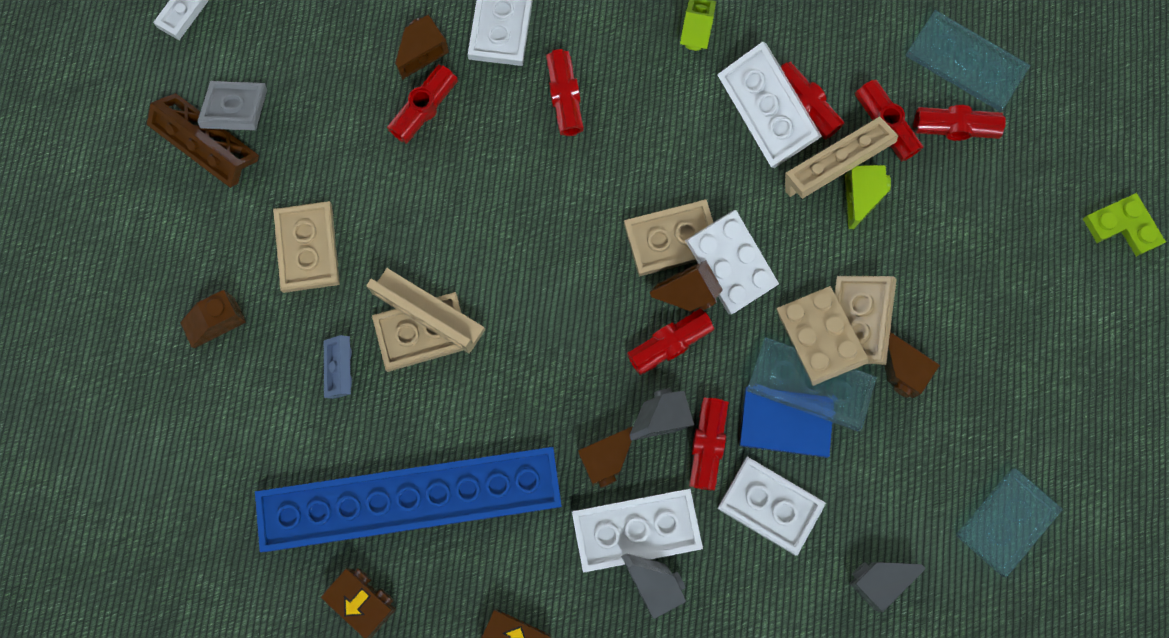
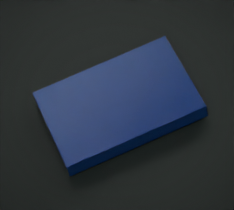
(783, 428)

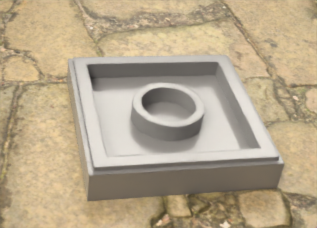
(232, 105)

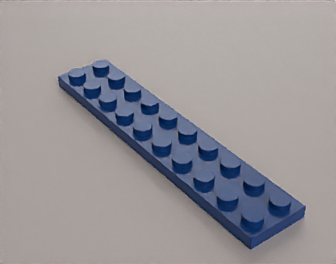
(407, 499)

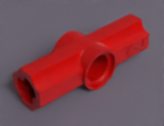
(564, 92)
(814, 101)
(878, 104)
(411, 116)
(959, 122)
(670, 341)
(708, 444)

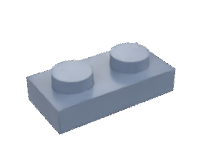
(337, 367)

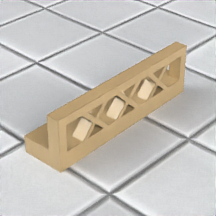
(839, 158)
(427, 310)

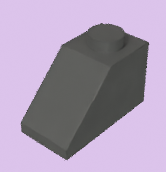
(662, 415)
(884, 582)
(655, 584)

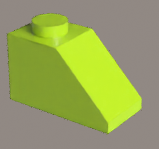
(698, 24)
(864, 191)

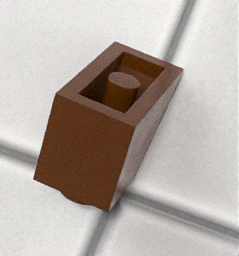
(420, 46)
(689, 288)
(212, 318)
(908, 368)
(606, 457)

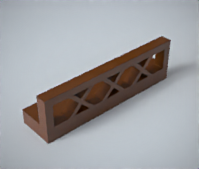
(195, 141)

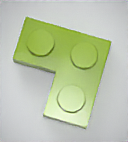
(1129, 218)

